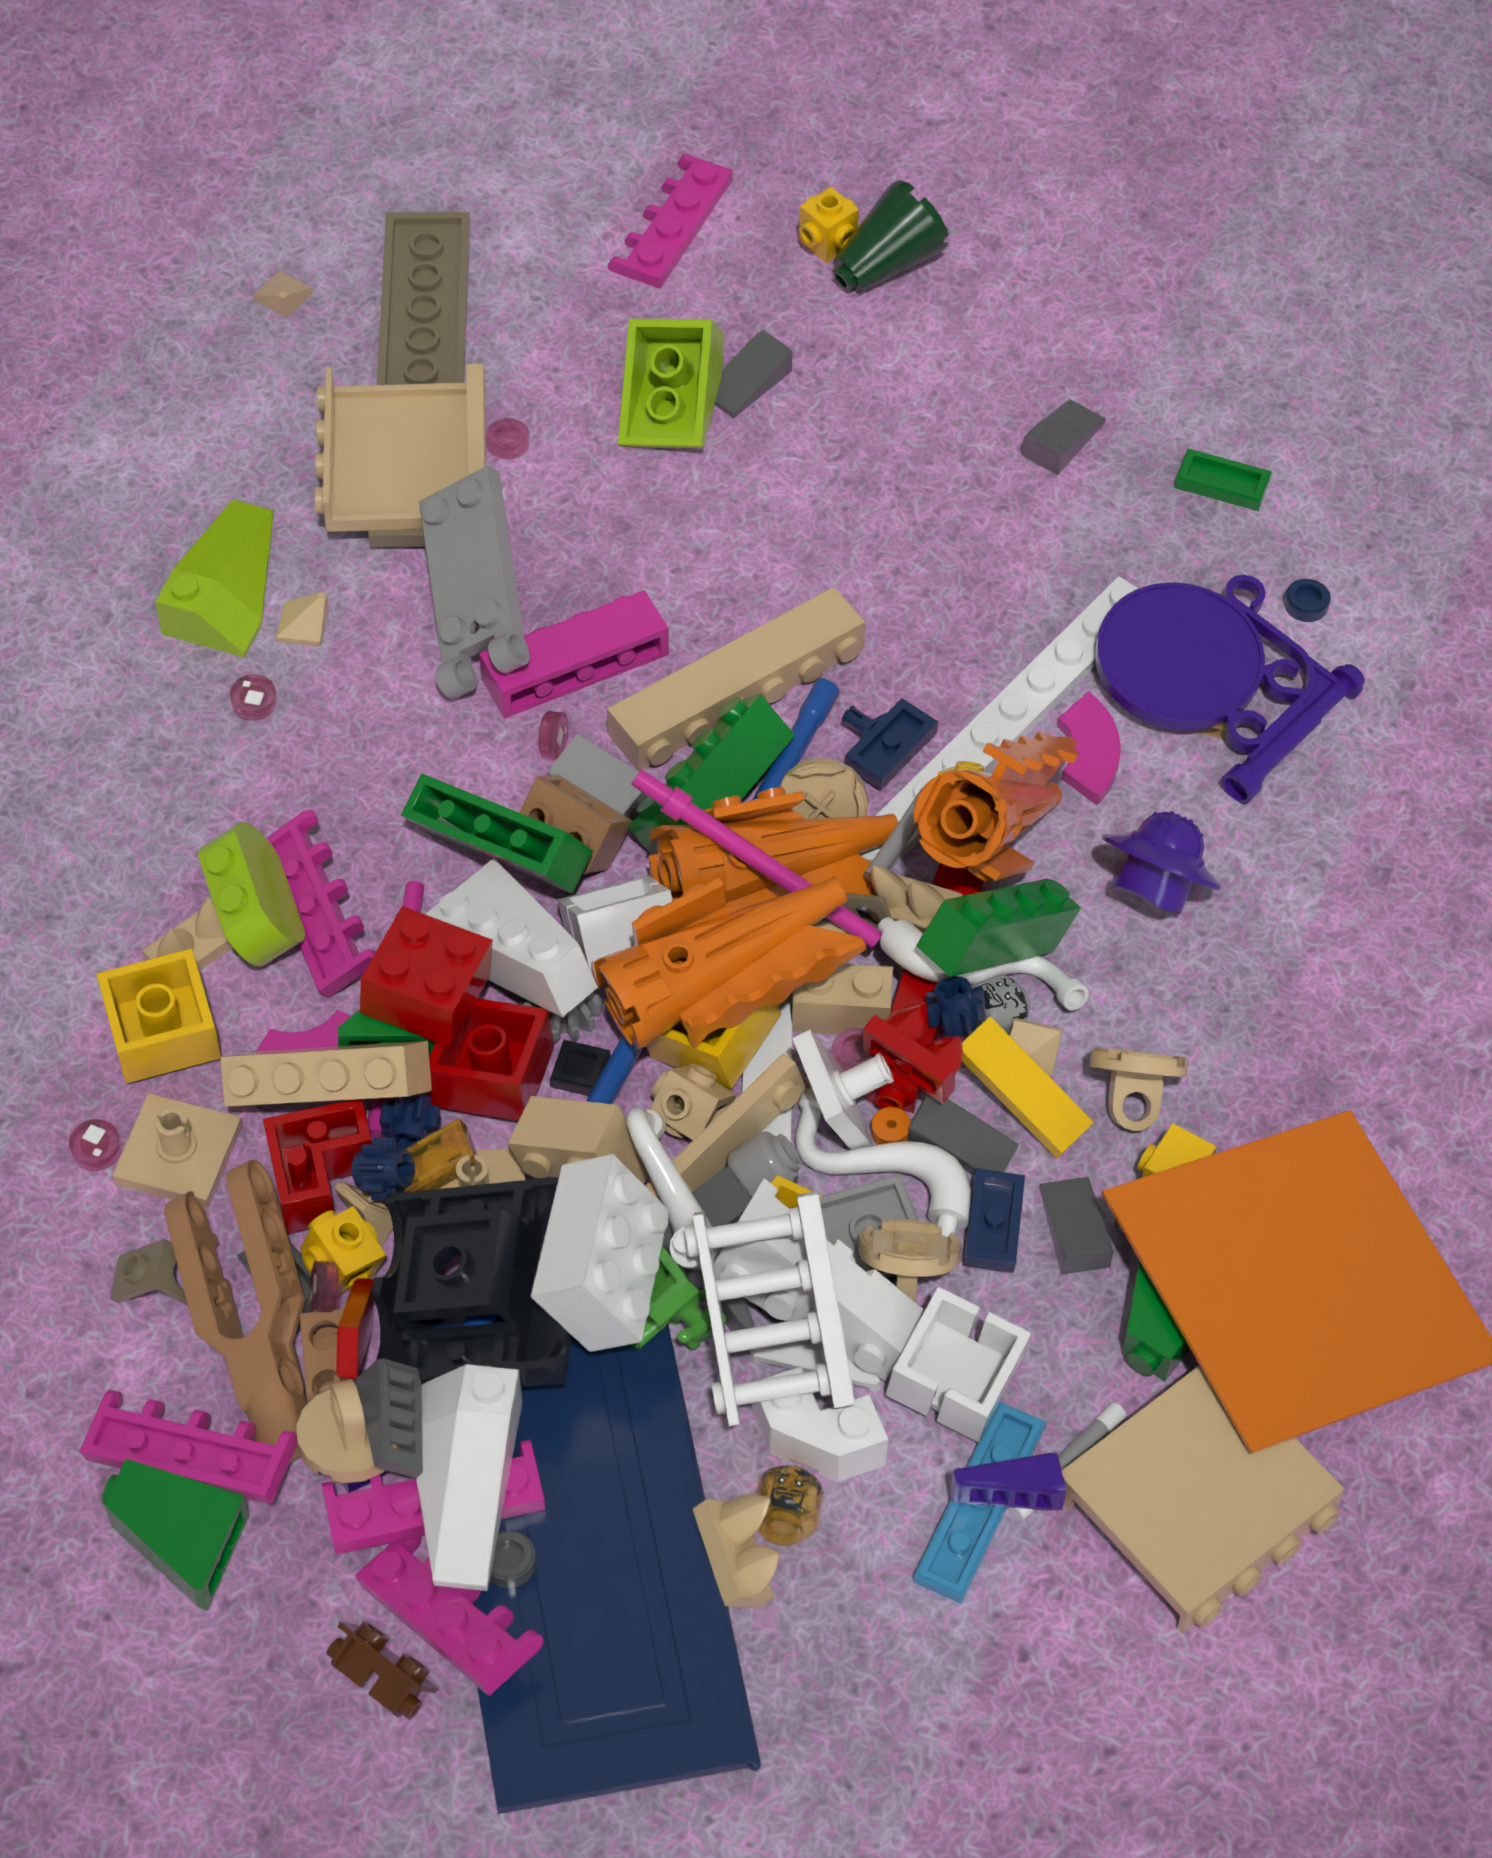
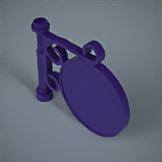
(1197, 661)

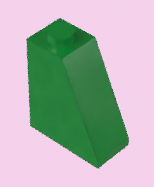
(1152, 1336)
(177, 1525)

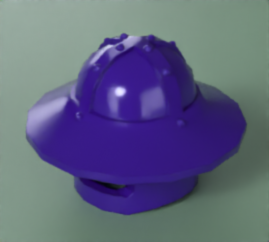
(1162, 860)

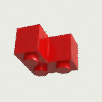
(309, 1151)

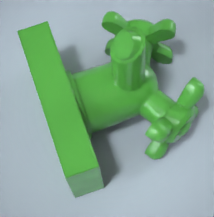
(674, 1300)

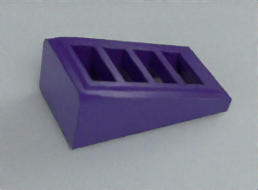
(1014, 1483)

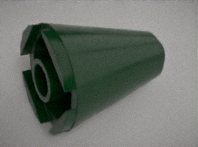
(890, 239)

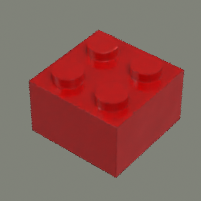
(425, 976)
(493, 1060)

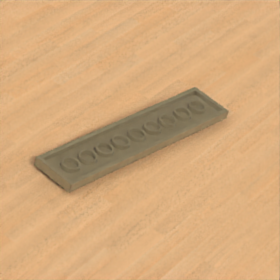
(422, 313)

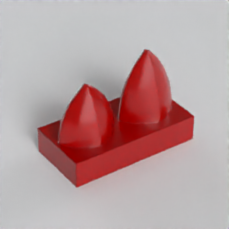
(898, 1039)

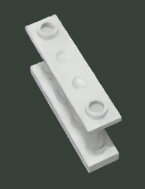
(820, 1326)

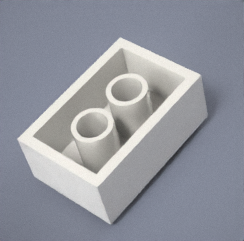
(600, 1253)

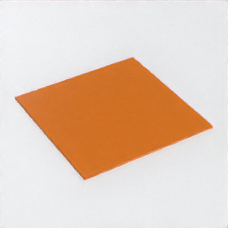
(1301, 1279)

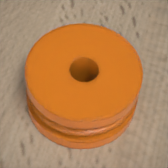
(890, 1126)

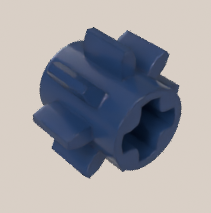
(956, 1006)
(409, 1119)
(383, 1168)

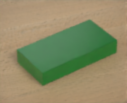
(1223, 479)

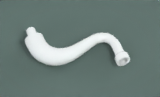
(900, 942)
(645, 1130)
(933, 1165)

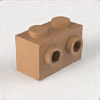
(579, 814)

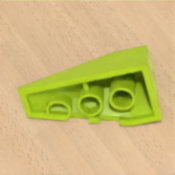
(221, 582)

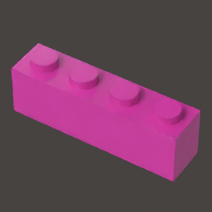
(579, 653)

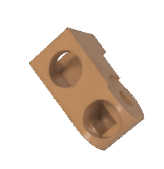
(320, 1350)

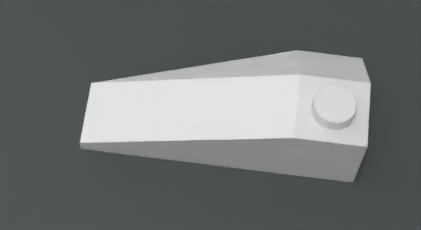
(467, 1461)

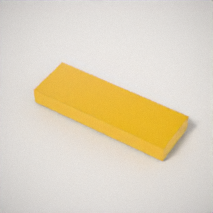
(1024, 1087)

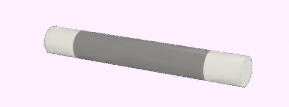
(1094, 1433)

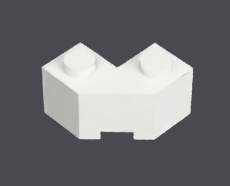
(833, 1441)

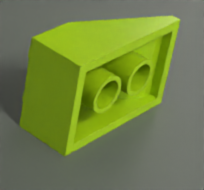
(670, 382)

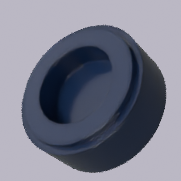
(1307, 600)

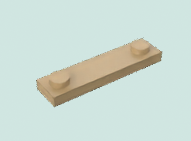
(746, 1116)

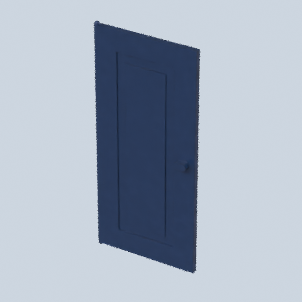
(637, 1642)

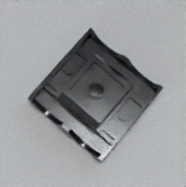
(500, 1242)

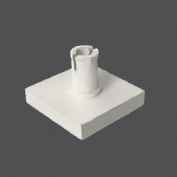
(839, 1089)

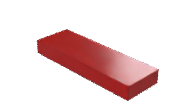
(355, 1329)

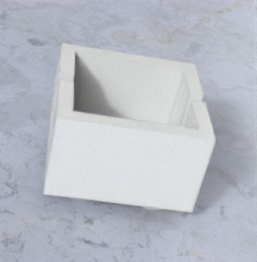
(603, 916)
(953, 1372)

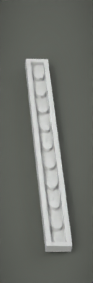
(1019, 705)

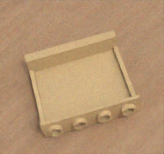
(395, 448)
(1195, 1502)

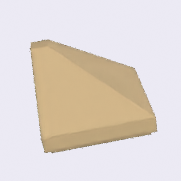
(283, 293)
(304, 620)
(1038, 1041)
(370, 1210)

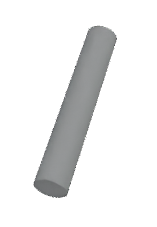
(895, 842)

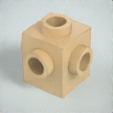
(689, 1099)

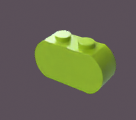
(251, 894)

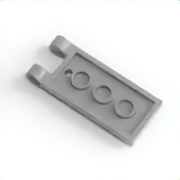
(472, 580)

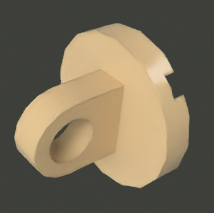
(828, 789)
(1137, 1073)
(909, 1251)
(335, 1436)

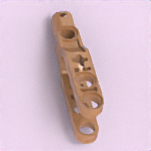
(264, 1361)

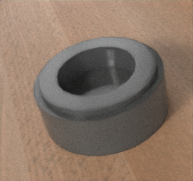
(513, 1560)

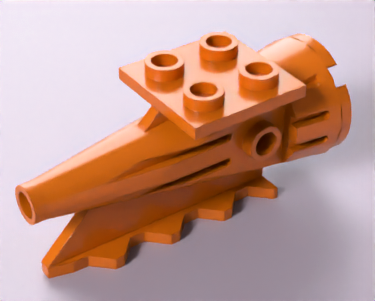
(974, 813)
(806, 846)
(719, 961)

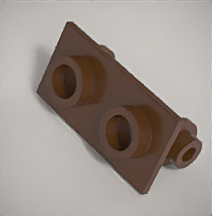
(399, 1678)

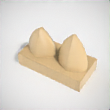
(908, 897)
(199, 932)
(737, 1562)

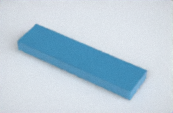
(970, 1528)

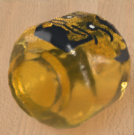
(793, 1506)

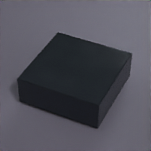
(578, 1067)

